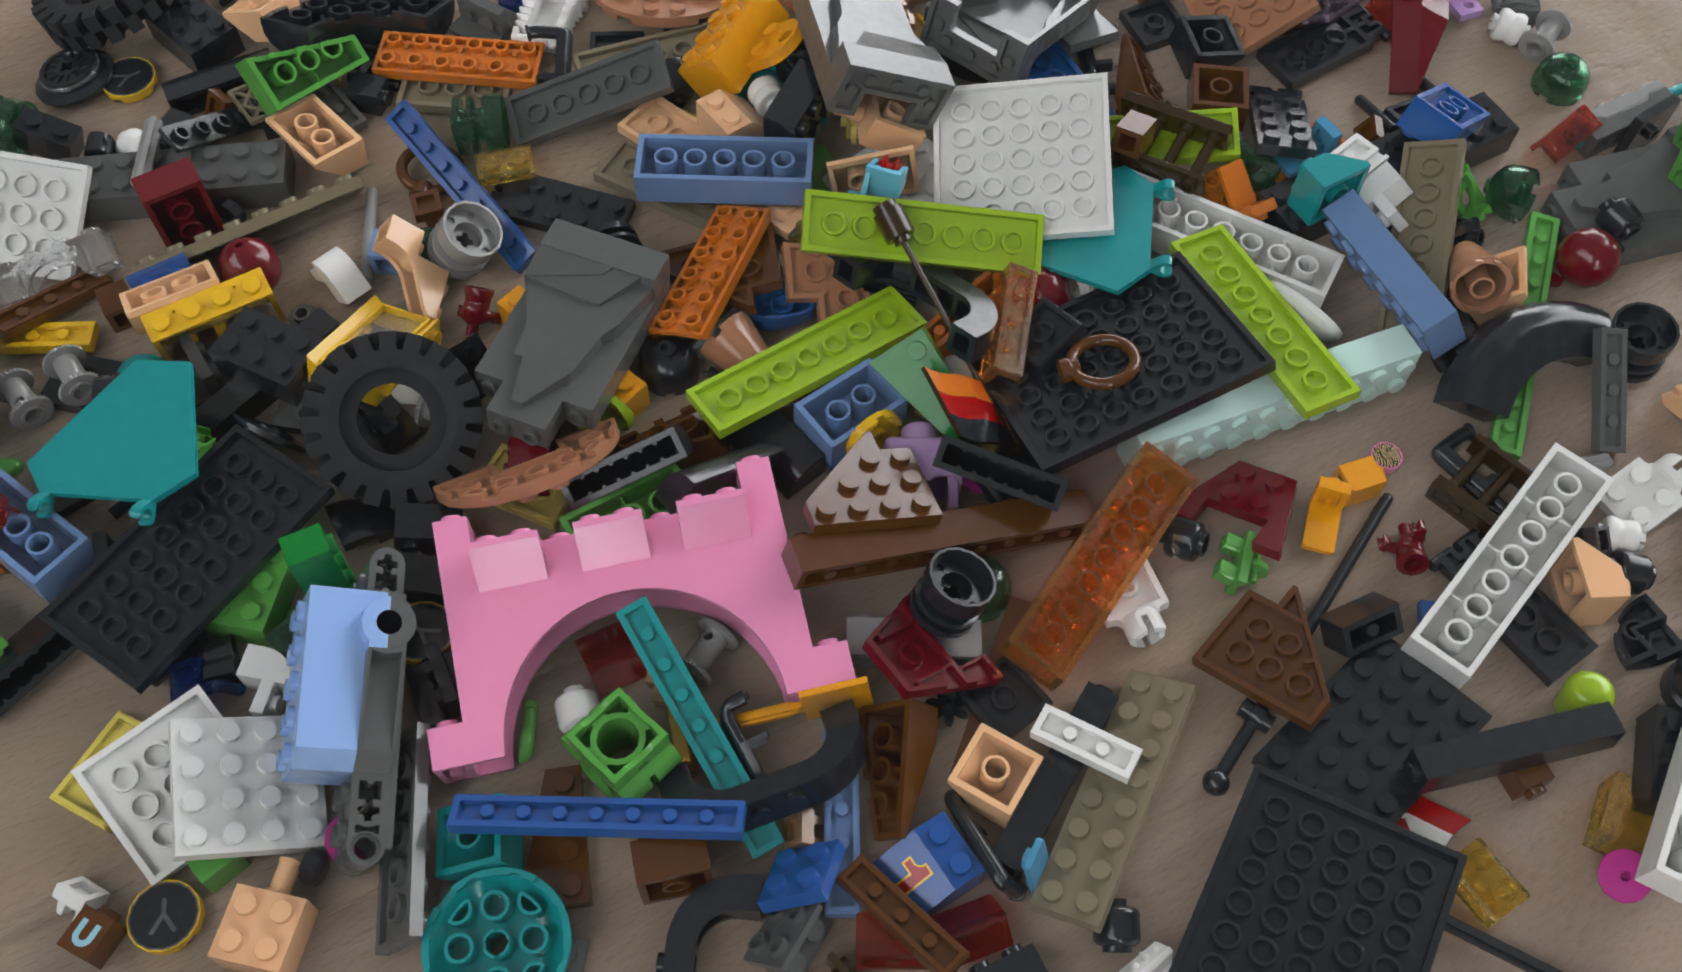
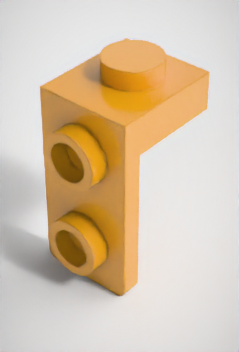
(1324, 514)

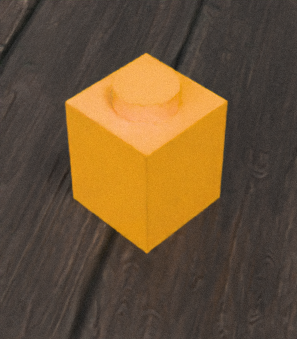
(1365, 475)

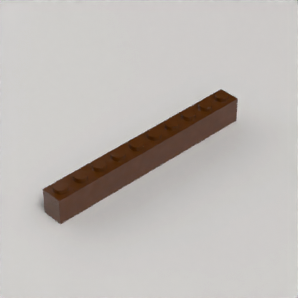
(980, 529)

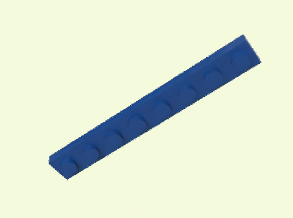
(457, 179)
(597, 817)

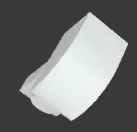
(1383, 192)
(340, 275)
(266, 672)

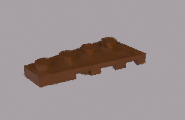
(563, 859)

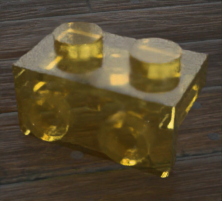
(505, 165)
(1488, 885)

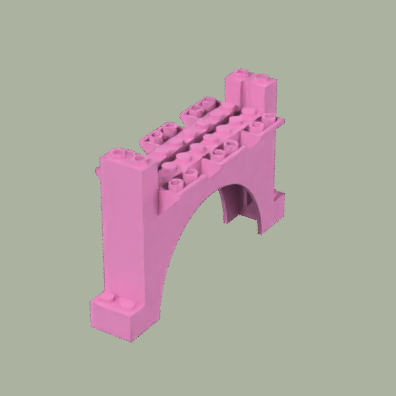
(524, 596)

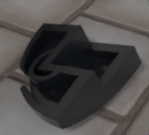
(360, 522)
(1644, 636)

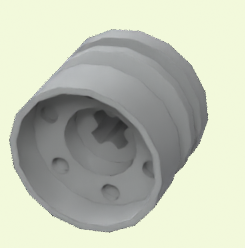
(464, 239)

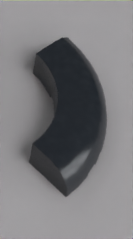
(367, 19)
(1512, 349)

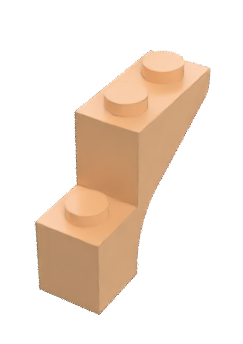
(421, 280)

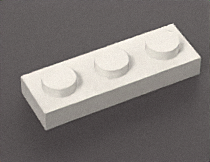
(1086, 743)

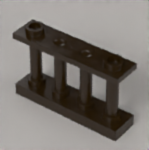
(1186, 126)
(1460, 505)

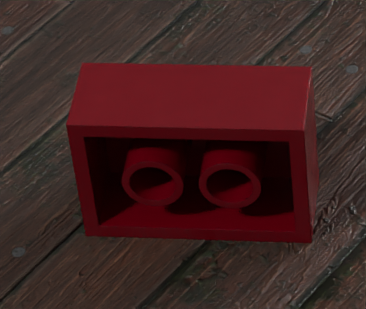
(177, 202)

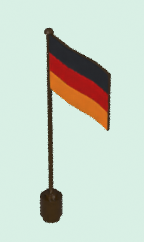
(961, 397)

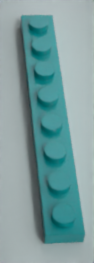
(690, 711)

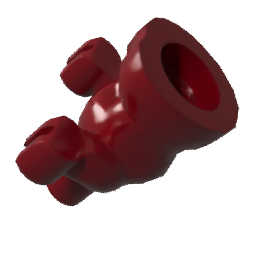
(476, 308)
(1408, 548)

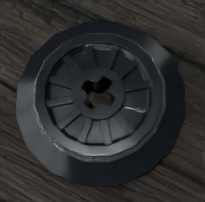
(73, 76)

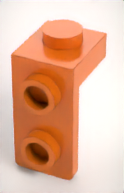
(1240, 191)

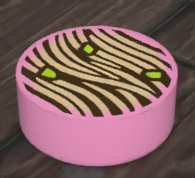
(1387, 456)

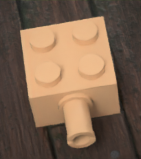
(882, 126)
(265, 926)

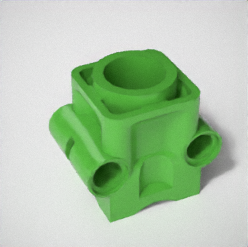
(616, 726)

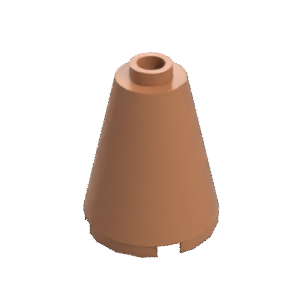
(1478, 279)
(734, 342)

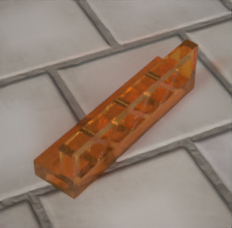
(1014, 303)

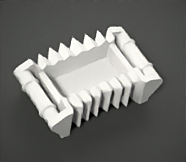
(547, 13)

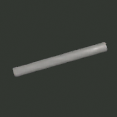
(369, 225)

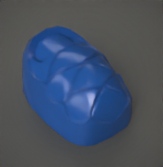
(776, 314)

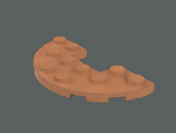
(660, 12)
(811, 281)
(524, 481)

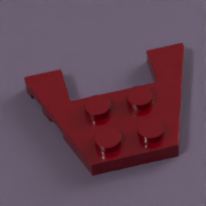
(1250, 496)
(918, 663)

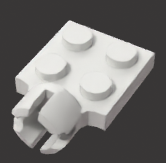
(1645, 492)
(1140, 608)

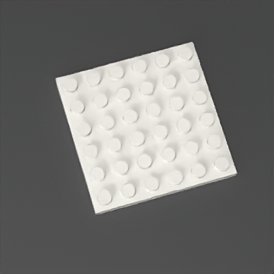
(1030, 151)

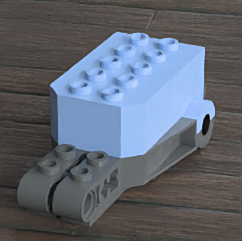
(349, 703)

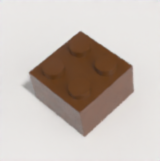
(1219, 87)
(669, 867)

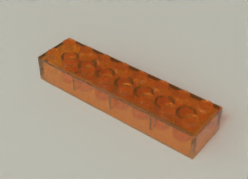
(1098, 567)

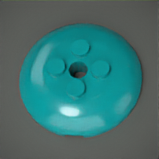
(492, 906)

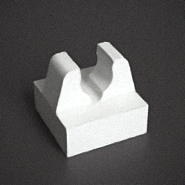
(76, 893)

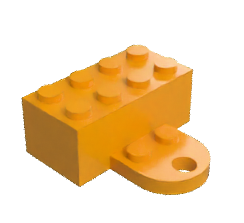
(738, 42)

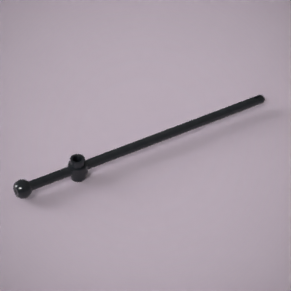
(1257, 715)

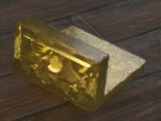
(1614, 821)

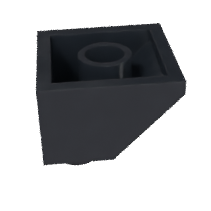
(1205, 41)

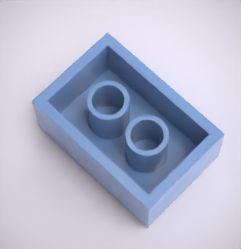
(841, 405)

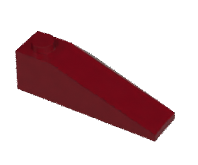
(1414, 39)

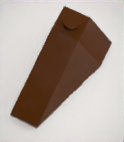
(1135, 73)
(702, 436)
(897, 757)

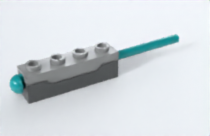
(1619, 114)

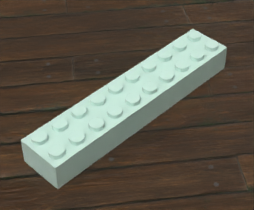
(1256, 409)

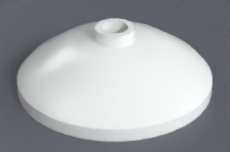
(1314, 317)

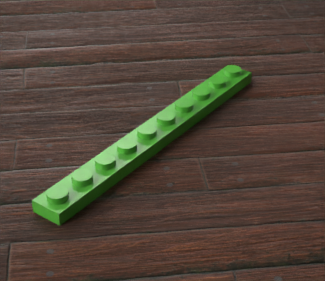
(1541, 242)

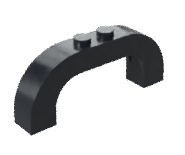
(966, 304)
(791, 787)
(710, 904)

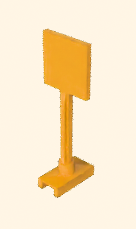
(810, 703)

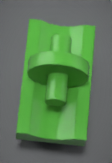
(1244, 566)

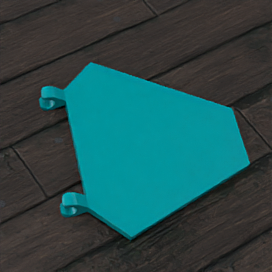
(1122, 258)
(125, 444)

